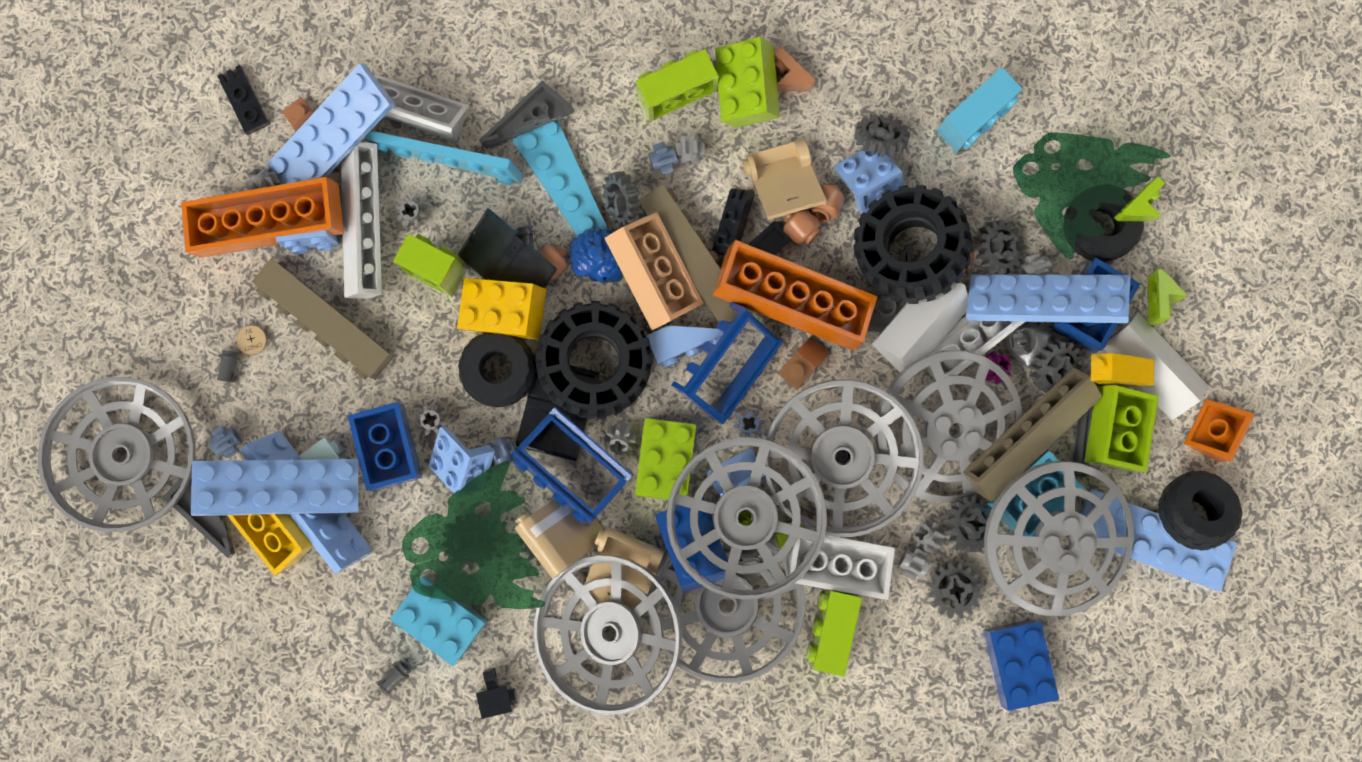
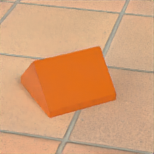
(1218, 430)

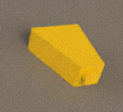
(1122, 370)

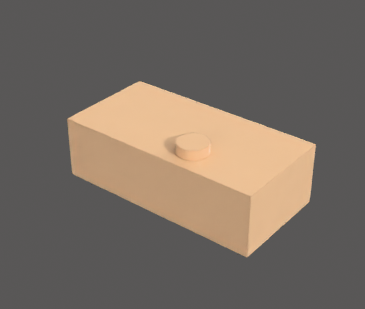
(654, 270)

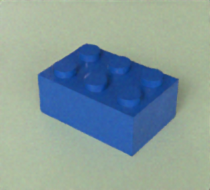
(1087, 334)
(385, 446)
(684, 538)
(1021, 664)

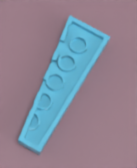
(448, 156)
(560, 175)

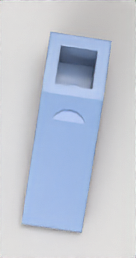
(676, 341)

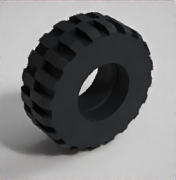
(905, 210)
(600, 322)

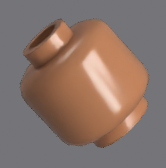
(831, 209)
(802, 227)
(556, 257)

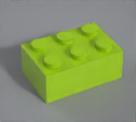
(747, 82)
(677, 84)
(430, 265)
(1121, 429)
(663, 455)
(833, 632)

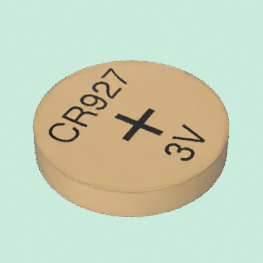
(251, 340)

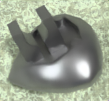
(1026, 343)

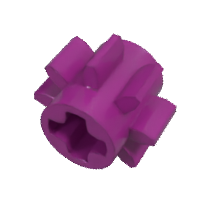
(1003, 362)

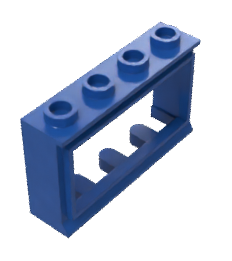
(746, 376)
(562, 494)

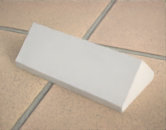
(424, 109)
(921, 327)
(972, 337)
(1174, 379)
(845, 566)

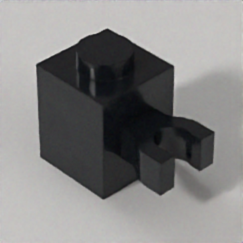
(495, 698)

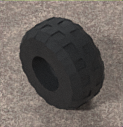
(1103, 247)
(472, 369)
(1214, 495)

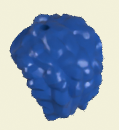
(593, 257)

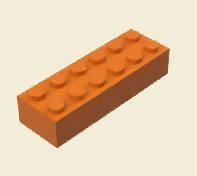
(260, 215)
(794, 295)

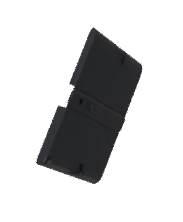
(502, 256)
(552, 439)

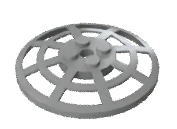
(946, 413)
(103, 454)
(861, 459)
(763, 521)
(1048, 536)
(730, 624)
(594, 637)

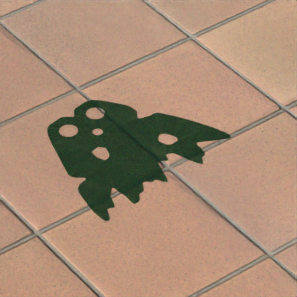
(1080, 187)
(476, 540)

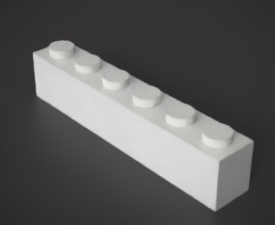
(361, 222)

